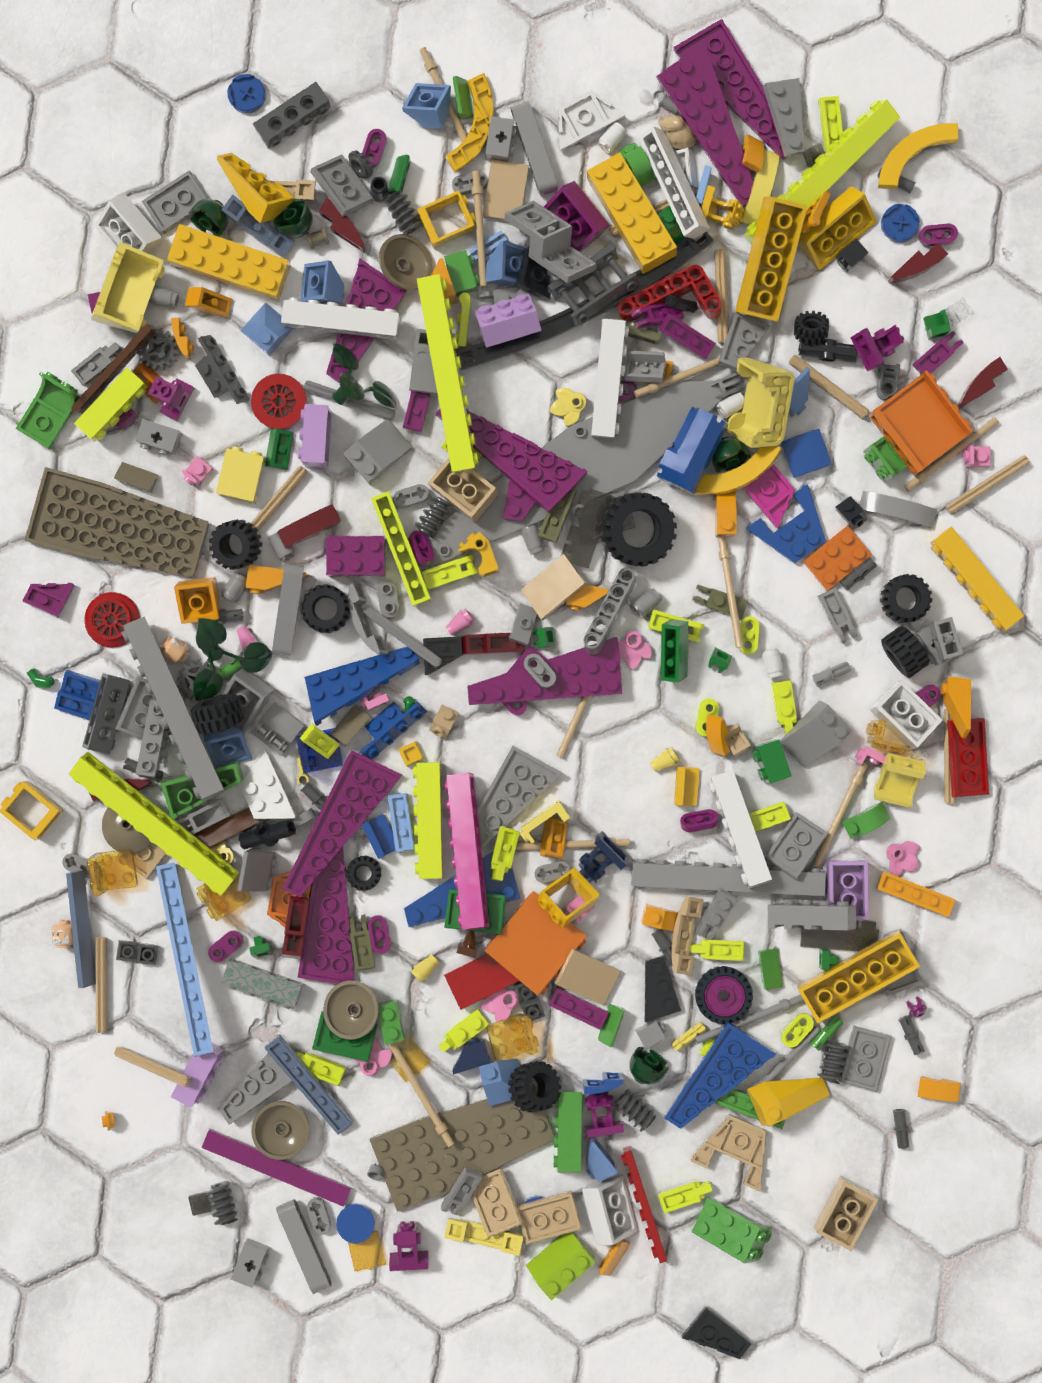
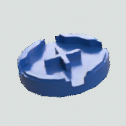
(246, 93)
(900, 223)
(355, 1223)

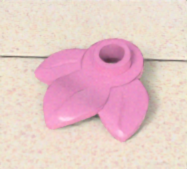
(634, 652)
(904, 859)
(497, 1004)
(378, 1057)

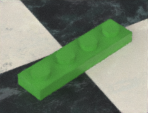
(741, 1103)

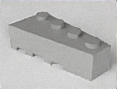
(812, 915)

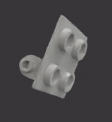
(277, 728)

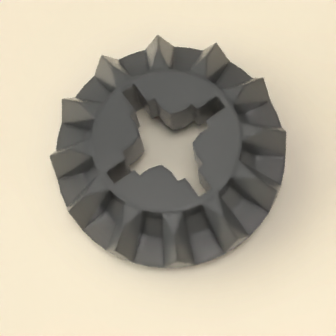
(360, 164)

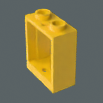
(424, 211)
(46, 821)
(582, 888)

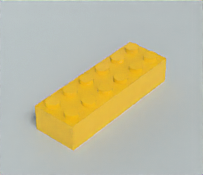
(631, 213)
(771, 258)
(229, 262)
(858, 976)

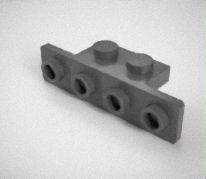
(218, 373)

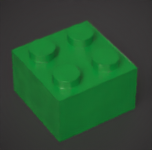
(771, 761)

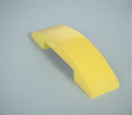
(761, 187)
(474, 1232)

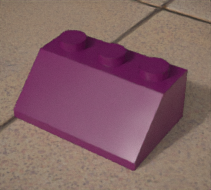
(578, 211)

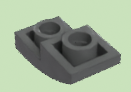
(137, 952)
(529, 1001)

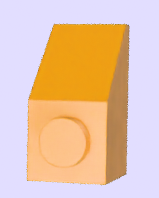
(208, 301)
(586, 597)
(659, 917)

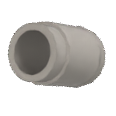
(164, 297)
(533, 542)
(282, 553)
(234, 587)
(646, 602)

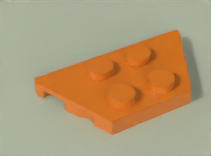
(280, 898)

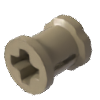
(317, 238)

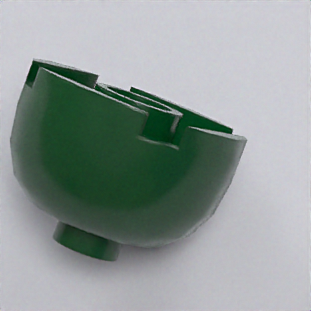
(208, 215)
(294, 219)
(730, 454)
(647, 1067)

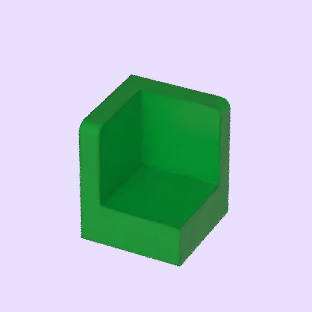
(937, 324)

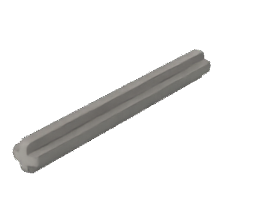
(361, 404)
(402, 636)

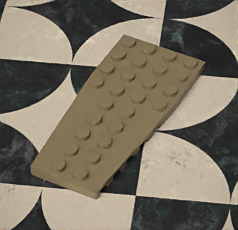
(114, 525)
(484, 1137)

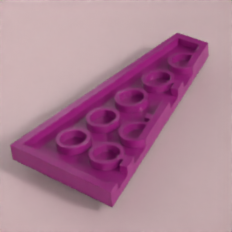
(371, 290)

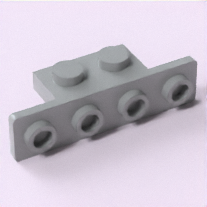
(153, 743)

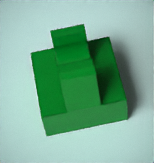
(546, 637)
(719, 658)
(260, 948)
(826, 959)

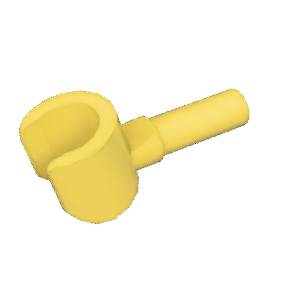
(301, 772)

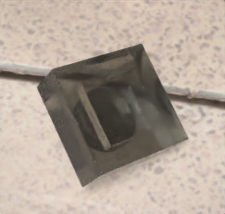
(812, 153)
(199, 1203)

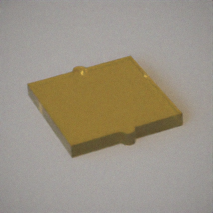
(413, 1055)
(367, 1253)

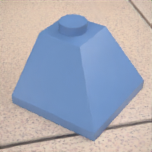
(429, 104)
(504, 264)
(322, 283)
(266, 329)
(800, 393)
(227, 746)
(495, 1080)
(599, 1162)

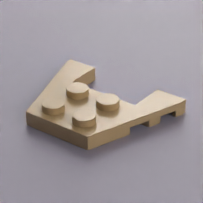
(740, 1141)

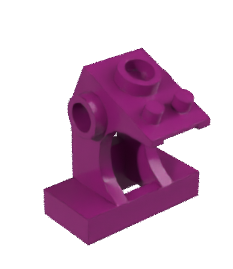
(872, 348)
(173, 396)
(603, 1124)
(408, 1238)

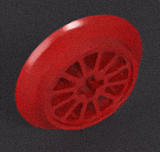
(264, 386)
(93, 608)

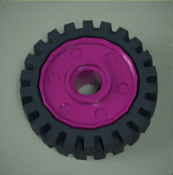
(720, 980)

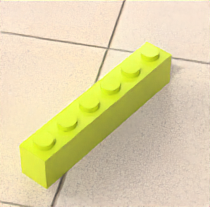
(401, 549)
(429, 820)

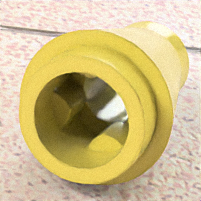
(665, 759)
(424, 968)

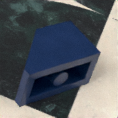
(472, 1056)

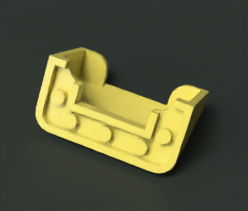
(127, 288)
(764, 406)

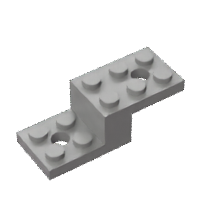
(550, 241)

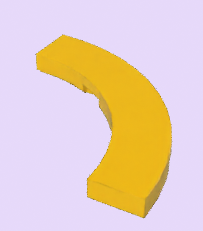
(478, 134)
(910, 147)
(740, 476)

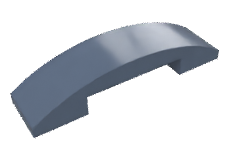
(260, 231)

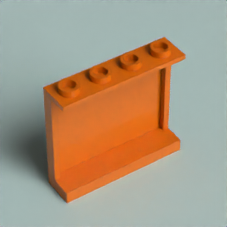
(920, 422)
(534, 945)

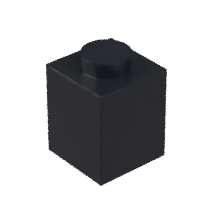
(851, 255)

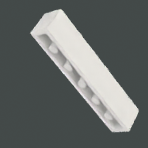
(674, 183)
(340, 319)
(608, 378)
(741, 829)

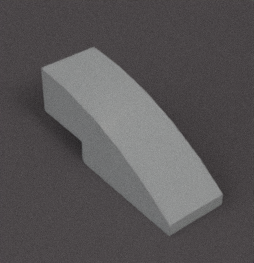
(204, 817)

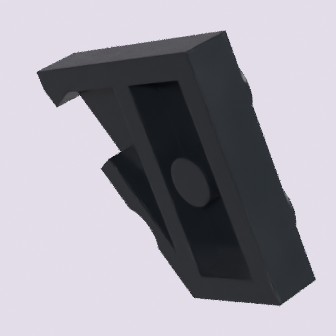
(445, 648)

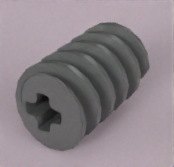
(402, 213)
(433, 516)
(834, 1061)
(635, 1110)
(222, 1203)

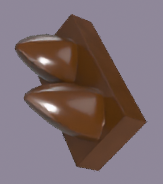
(468, 945)

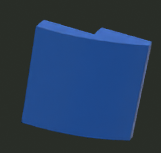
(806, 453)
(77, 694)
(608, 1082)

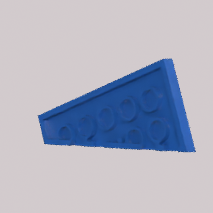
(351, 682)
(434, 904)
(722, 1068)

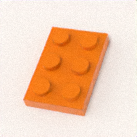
(837, 558)

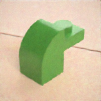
(638, 163)
(867, 820)

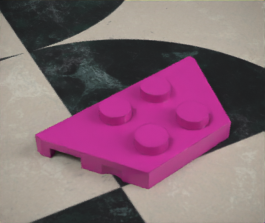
(771, 494)

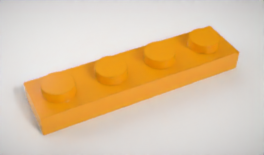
(915, 894)

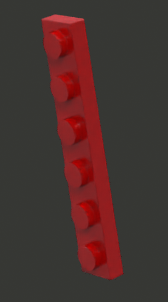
(645, 1212)

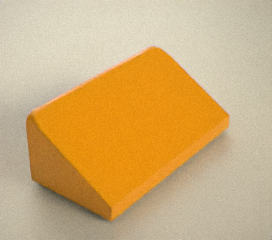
(553, 838)
(613, 1257)

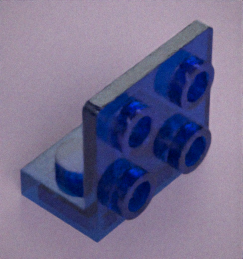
(314, 761)

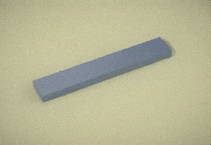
(81, 928)
(309, 1084)

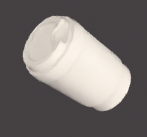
(612, 137)
(730, 405)
(773, 663)

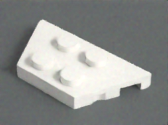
(584, 118)
(266, 793)

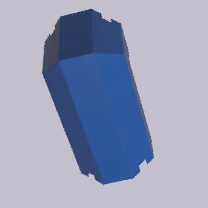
(692, 450)

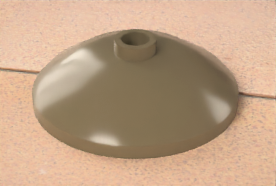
(410, 255)
(121, 837)
(340, 1012)
(275, 1142)

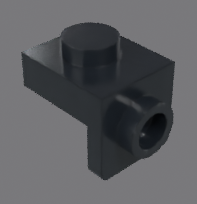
(851, 513)

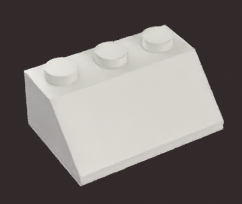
(126, 224)
(906, 714)
(609, 1210)

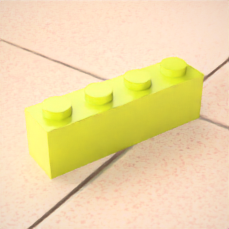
(111, 404)

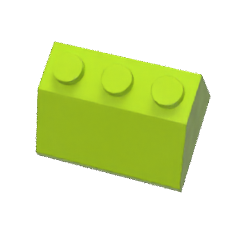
(560, 1264)

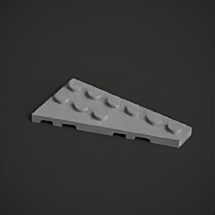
(512, 790)

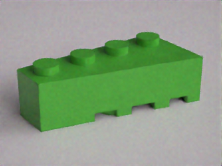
(181, 796)
(569, 1132)

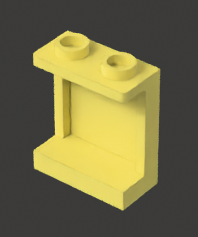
(240, 474)
(898, 779)
(540, 818)

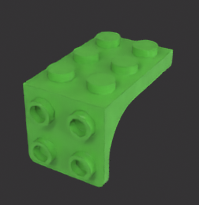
(48, 410)
(884, 459)
(731, 1231)

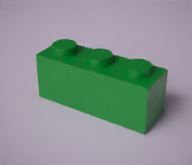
(674, 650)

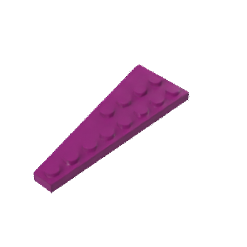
(576, 676)
(351, 800)

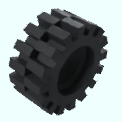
(819, 329)
(352, 873)

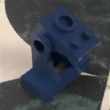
(591, 868)

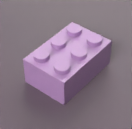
(507, 320)
(315, 436)
(848, 882)
(201, 1074)

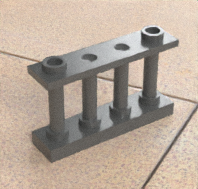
(603, 258)

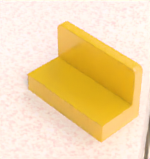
(686, 786)

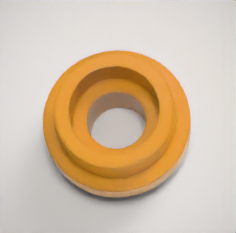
(108, 1120)

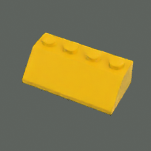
(840, 225)

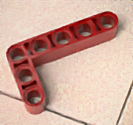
(667, 285)

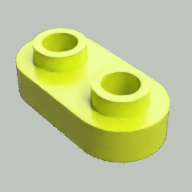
(749, 635)
(703, 713)
(798, 1031)

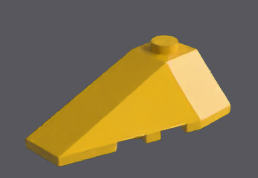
(258, 194)
(784, 1098)

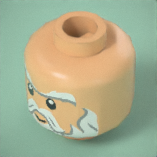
(174, 650)
(62, 934)

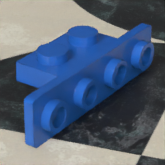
(389, 726)

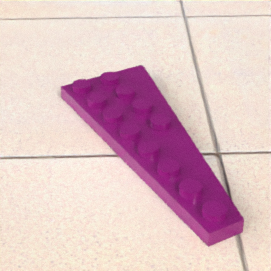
(737, 81)
(699, 100)
(531, 468)
(327, 938)

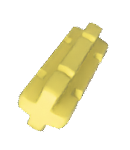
(688, 1036)

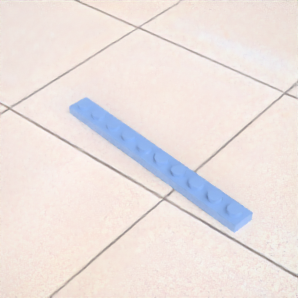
(184, 959)

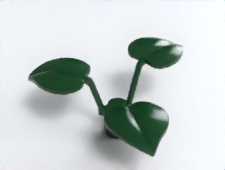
(350, 387)
(208, 636)

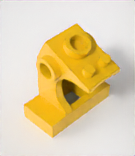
(735, 210)
(488, 563)

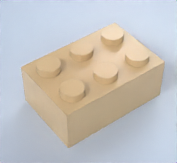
(464, 490)
(845, 1213)

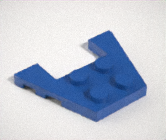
(798, 535)

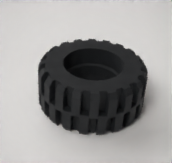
(661, 538)

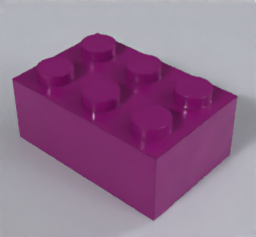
(355, 556)

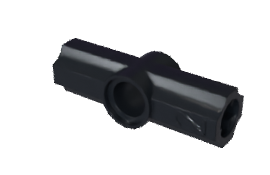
(829, 351)
(267, 834)

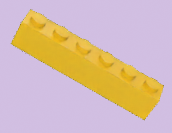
(976, 579)

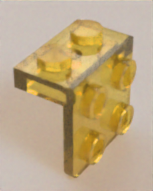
(875, 736)
(112, 871)
(223, 905)
(512, 1037)

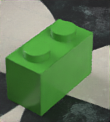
(461, 273)
(391, 1022)

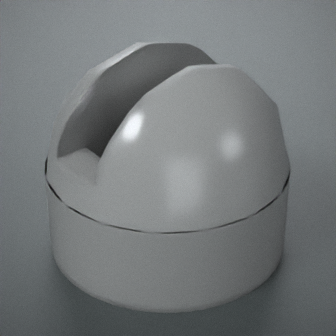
(375, 1172)

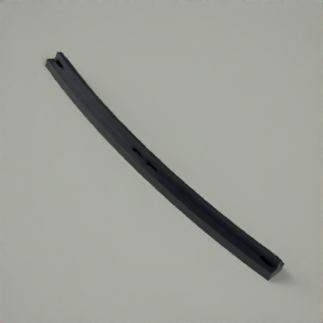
(563, 322)

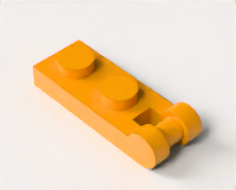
(814, 213)

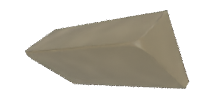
(136, 477)
(350, 725)

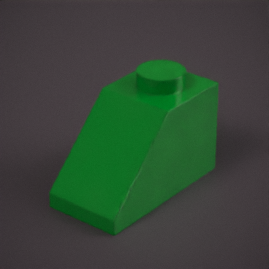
(671, 225)

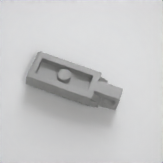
(95, 363)

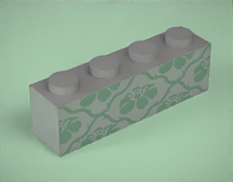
(262, 983)

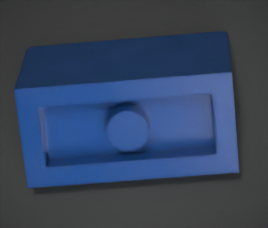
(379, 835)

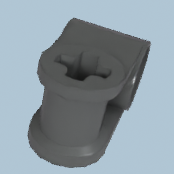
(887, 376)

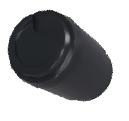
(379, 189)

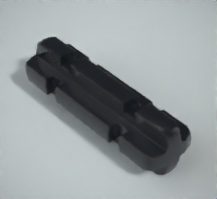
(681, 303)

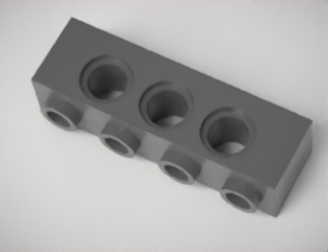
(311, 94)
(102, 703)

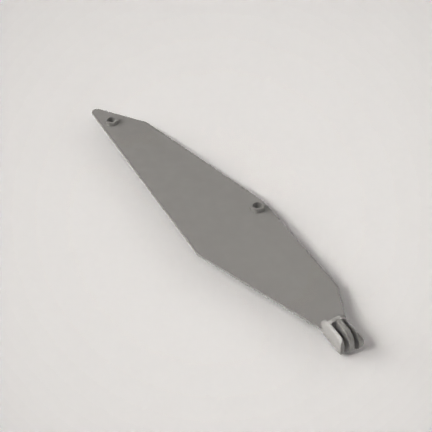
(645, 433)

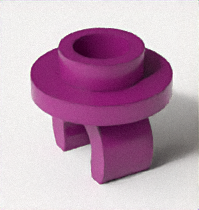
(917, 1010)

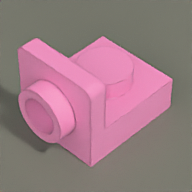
(977, 456)
(196, 471)
(377, 700)
(873, 756)
(574, 904)

